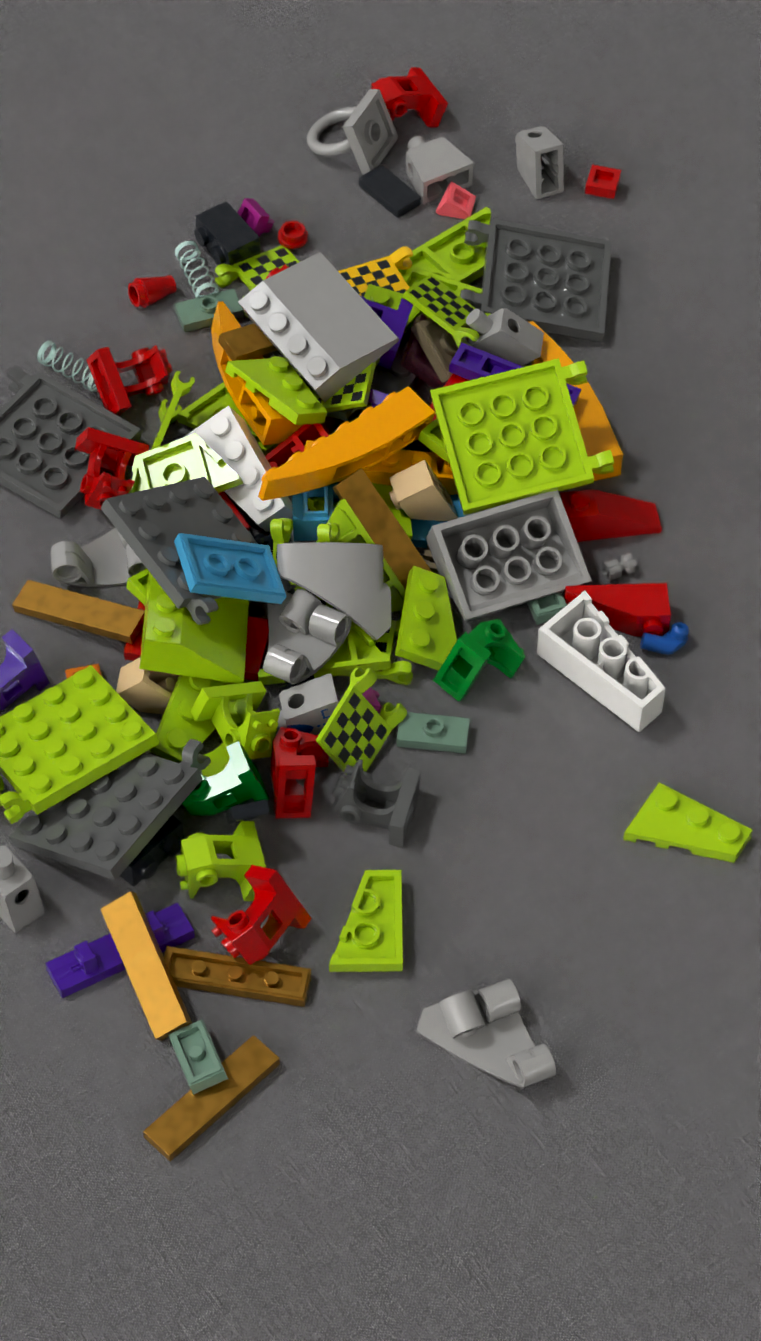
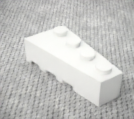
(238, 448)
(599, 661)

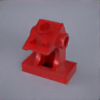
(412, 92)
(149, 368)
(108, 454)
(292, 758)
(243, 929)

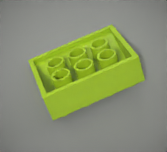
(182, 647)

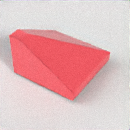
(456, 202)

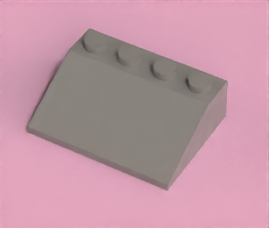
(318, 324)
(508, 555)

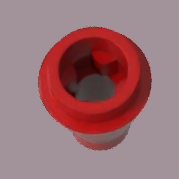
(149, 290)

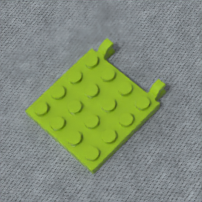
(515, 435)
(67, 742)

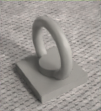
(367, 130)

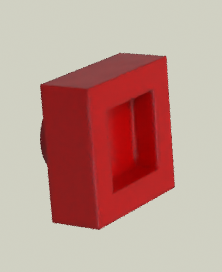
(603, 181)

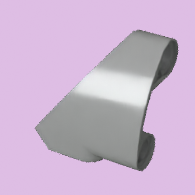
(97, 564)
(343, 576)
(302, 636)
(488, 1034)

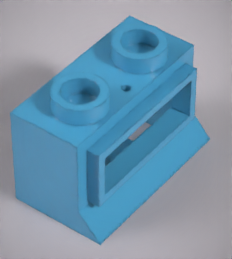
(305, 521)

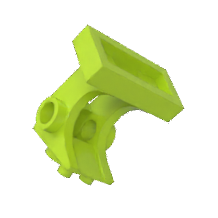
(239, 719)
(203, 868)

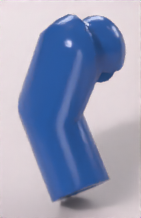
(669, 642)

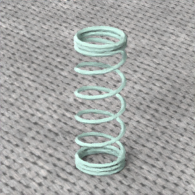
(184, 260)
(51, 356)

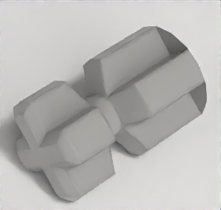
(613, 568)

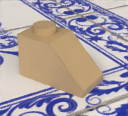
(421, 494)
(145, 689)

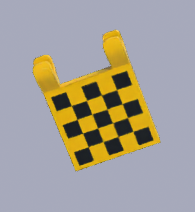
(380, 272)

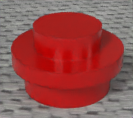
(293, 235)

